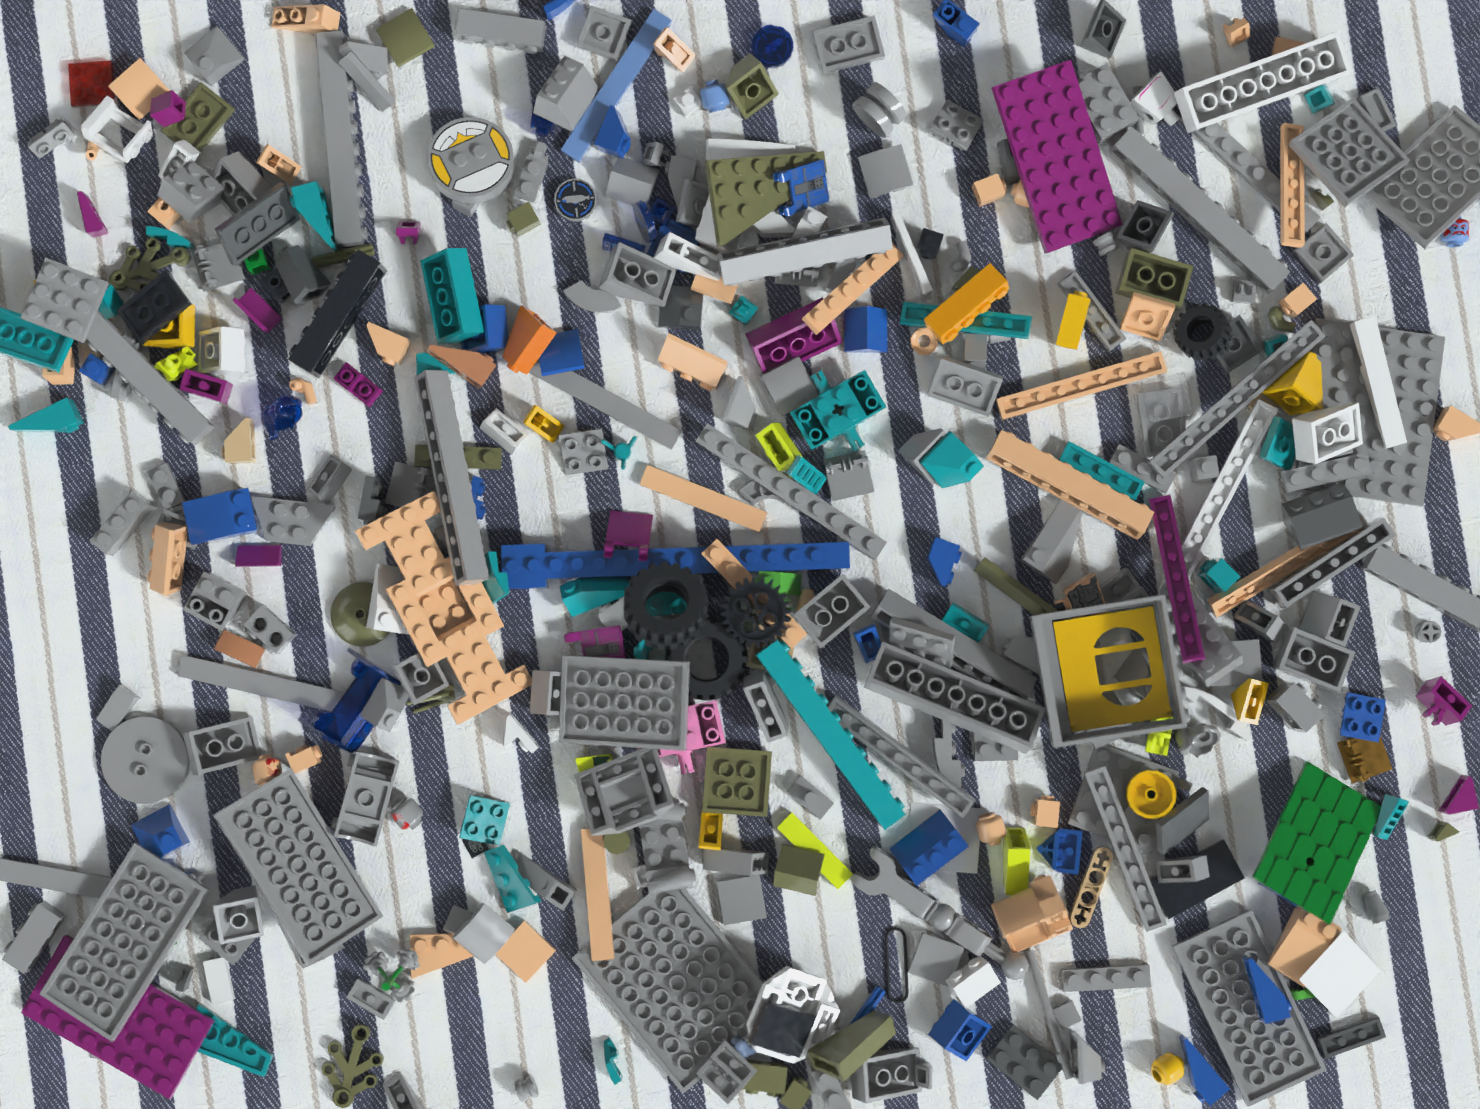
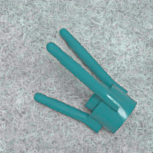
(621, 451)

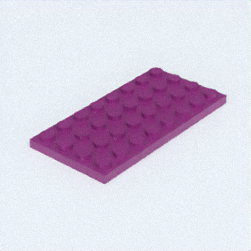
(1057, 156)
(151, 1047)

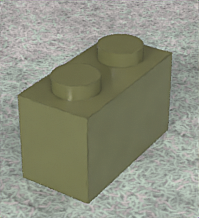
(768, 1078)

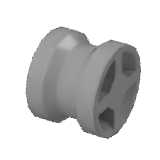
(1105, 244)
(1433, 631)
(526, 1088)

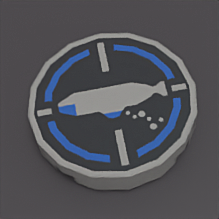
(575, 200)

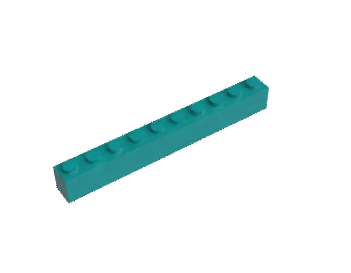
(830, 734)

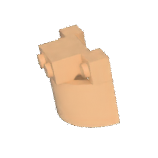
(1032, 915)

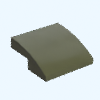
(405, 37)

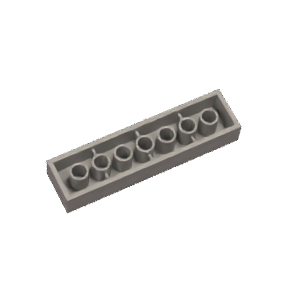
(955, 698)

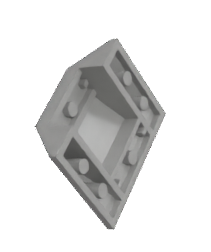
(624, 792)

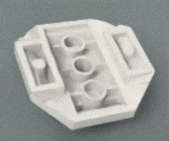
(803, 993)

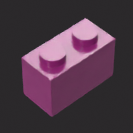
(206, 386)

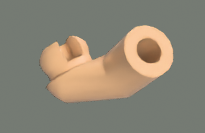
(92, 150)
(304, 387)

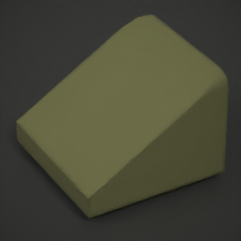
(1442, 831)

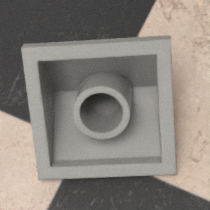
(631, 181)

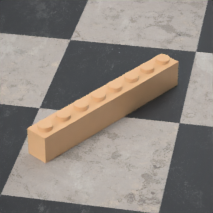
(1070, 484)

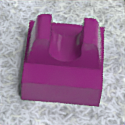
(408, 228)

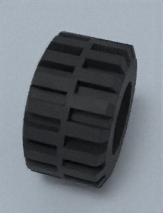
(1195, 317)

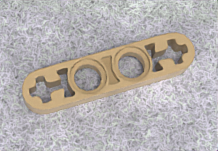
(1094, 888)

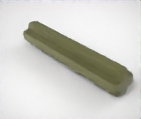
(341, 255)

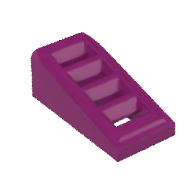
(92, 222)

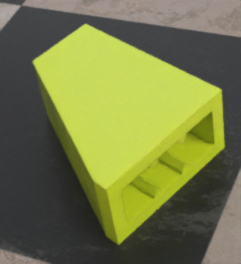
(1015, 861)

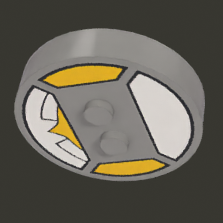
(470, 160)

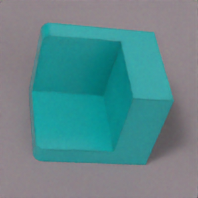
(110, 302)

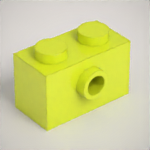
(778, 446)

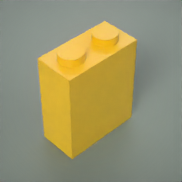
(1073, 320)

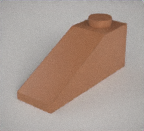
(467, 364)

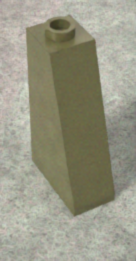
(852, 1046)

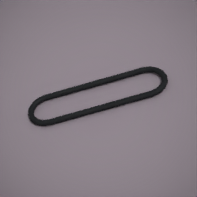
(905, 965)

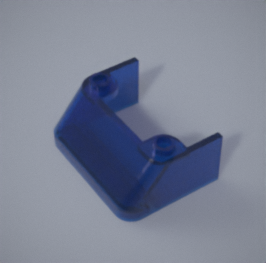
(344, 724)

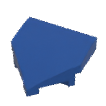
(1063, 850)

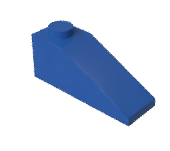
(1269, 1000)
(1202, 1076)

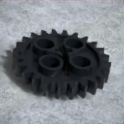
(775, 606)

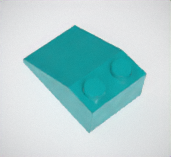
(313, 206)

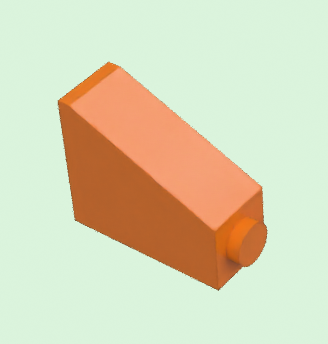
(527, 341)

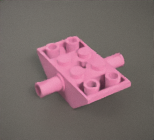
(703, 730)

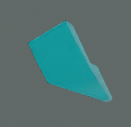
(611, 1053)

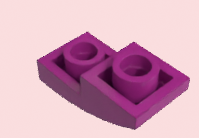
(358, 384)

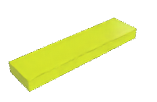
(803, 838)

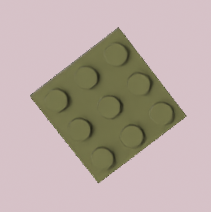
(736, 781)

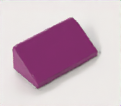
(258, 556)

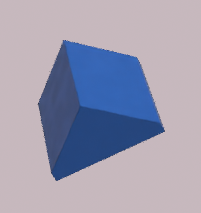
(865, 330)

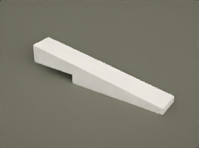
(1378, 381)

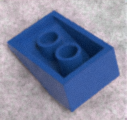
(219, 516)

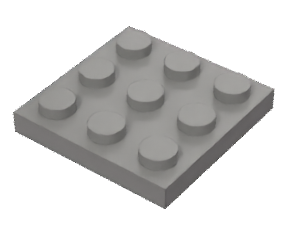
(64, 300)

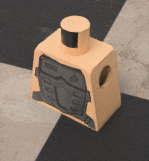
(1081, 594)

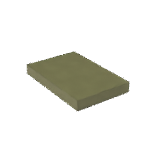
(203, 118)

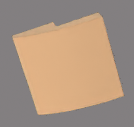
(137, 88)

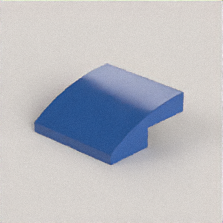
(562, 354)

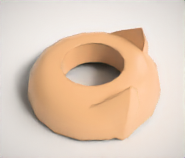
(923, 350)

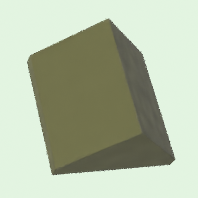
(798, 869)

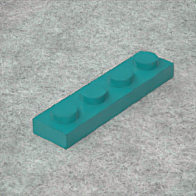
(1101, 470)

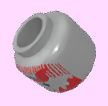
(406, 813)

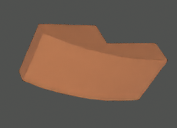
(239, 648)

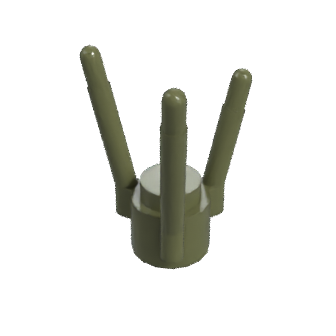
(443, 696)

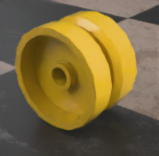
(1137, 796)

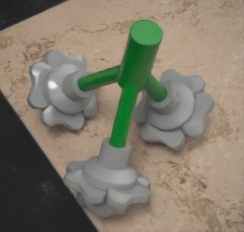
(400, 987)

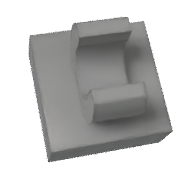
(652, 154)
(1244, 291)

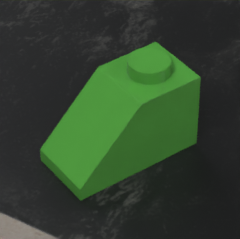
(789, 581)

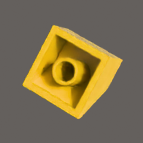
(177, 333)

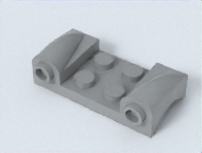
(365, 798)
(667, 852)

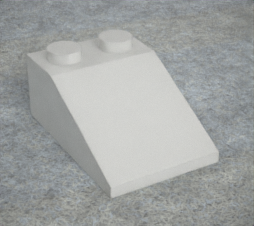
(1327, 432)
(382, 612)

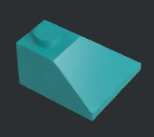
(951, 462)

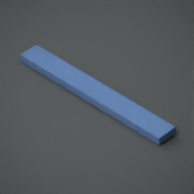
(615, 86)

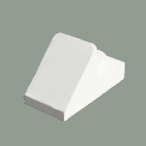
(516, 730)

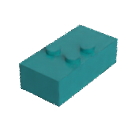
(452, 295)

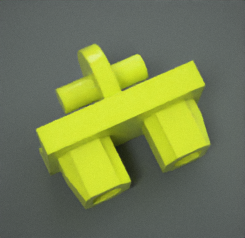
(175, 364)
(1158, 741)

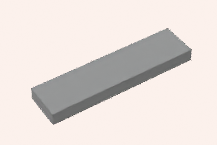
(1097, 317)

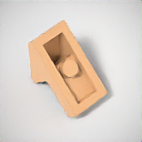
(673, 49)

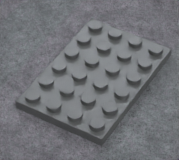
(1437, 180)
(624, 702)

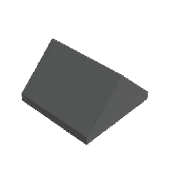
(1103, 30)

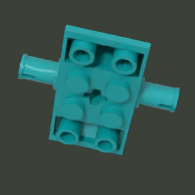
(858, 403)

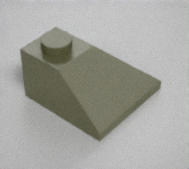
(750, 86)

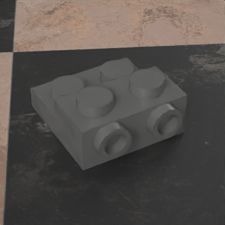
(370, 506)

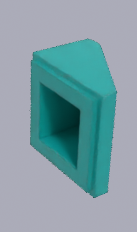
(1319, 98)

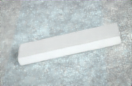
(911, 254)

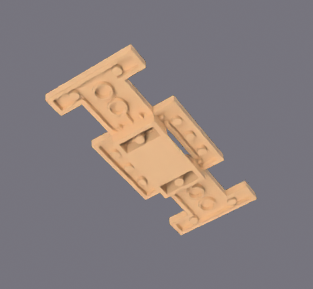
(437, 613)

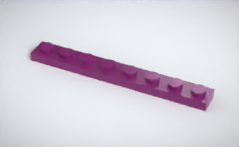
(1177, 579)

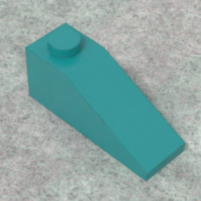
(58, 417)
(591, 592)

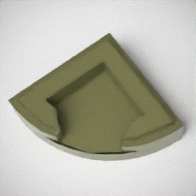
(1321, 200)

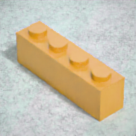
(966, 304)

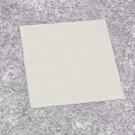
(968, 859)
(1339, 974)

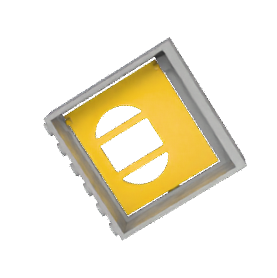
(1083, 694)

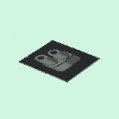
(474, 847)

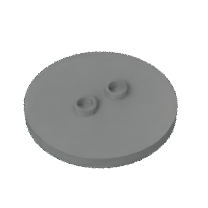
(144, 759)

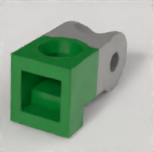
(257, 262)

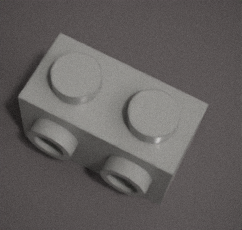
(545, 692)

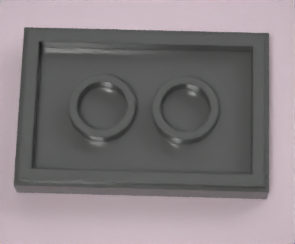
(1182, 820)

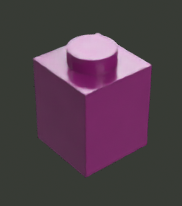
(167, 108)

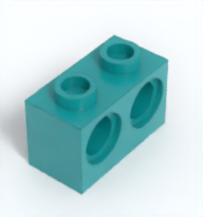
(1218, 575)

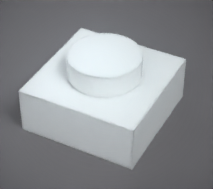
(688, 101)

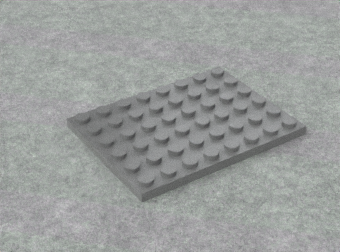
(1415, 372)
(675, 982)

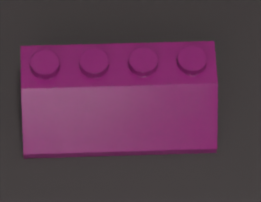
(790, 338)

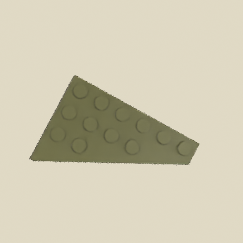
(745, 189)

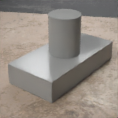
(810, 797)

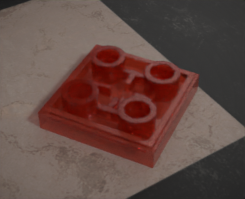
(90, 83)

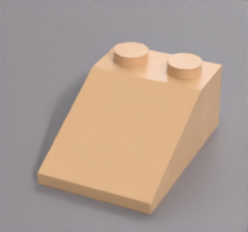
(1302, 944)

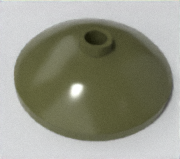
(345, 619)

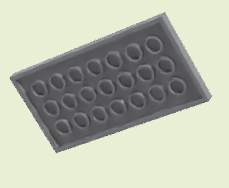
(298, 866)
(124, 941)
(1258, 1054)

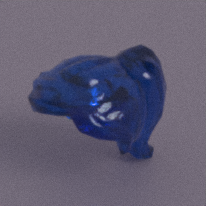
(281, 415)

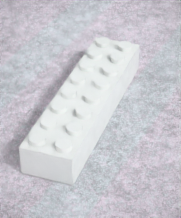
(1262, 82)

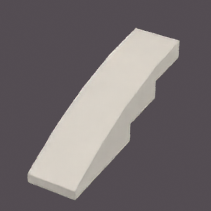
(744, 148)

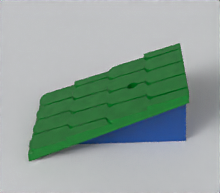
(1317, 843)

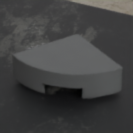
(183, 984)

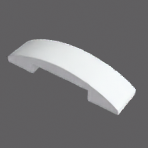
(1234, 725)

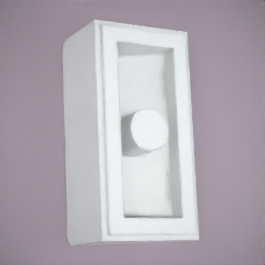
(503, 431)

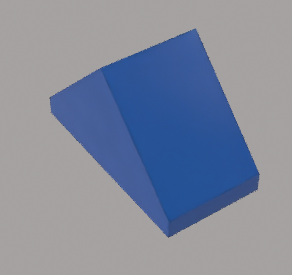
(868, 642)

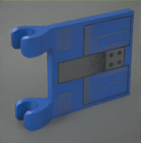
(806, 186)

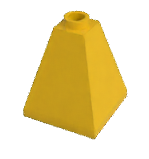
(1299, 387)

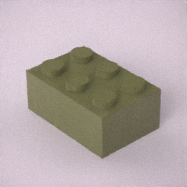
(1154, 277)

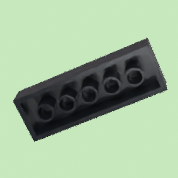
(337, 313)

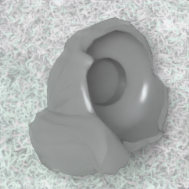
(1197, 739)

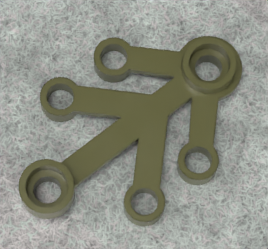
(145, 267)
(351, 1069)

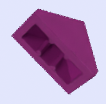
(1461, 797)

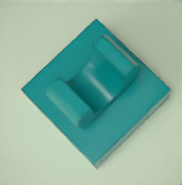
(743, 310)

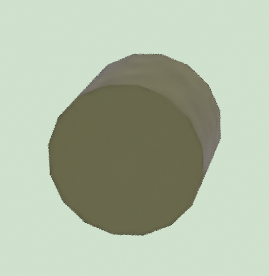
(618, 842)

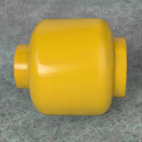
(1167, 1068)

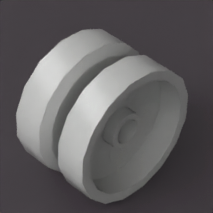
(879, 110)

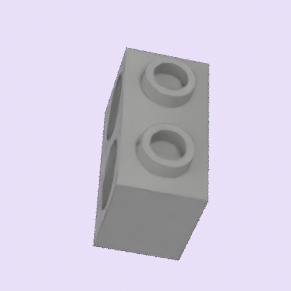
(273, 625)

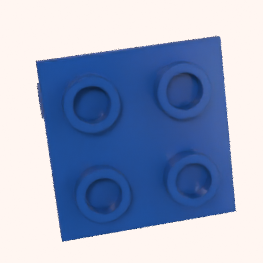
(1362, 717)

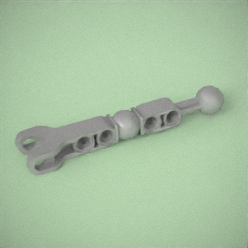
(940, 915)

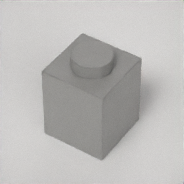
(1204, 468)

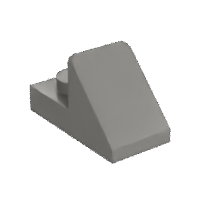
(975, 350)

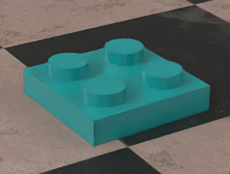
(1279, 444)

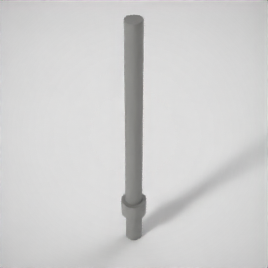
(1062, 1055)

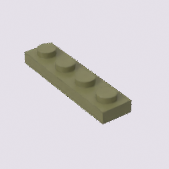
(476, 457)

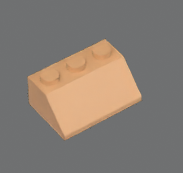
(692, 362)
(167, 558)

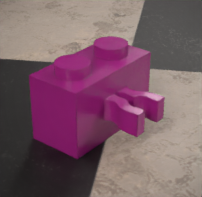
(1443, 702)

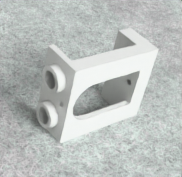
(101, 115)

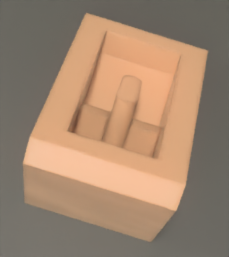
(278, 164)

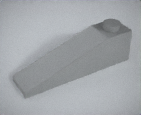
(1054, 543)

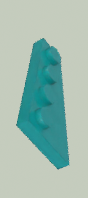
(233, 1046)

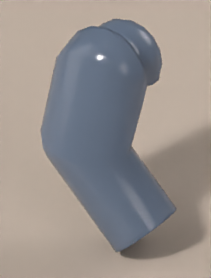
(742, 1047)

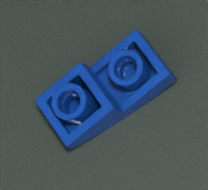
(556, 7)
(478, 490)

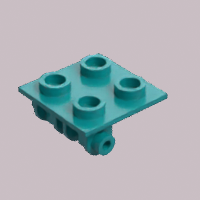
(484, 820)

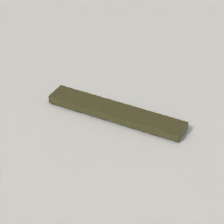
(1014, 589)

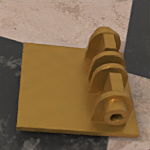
(1363, 758)

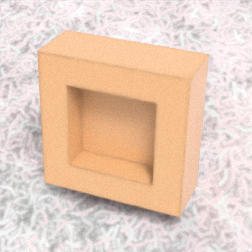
(1237, 32)

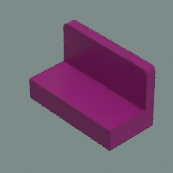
(258, 310)

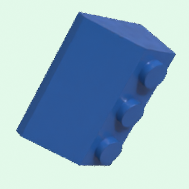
(928, 847)

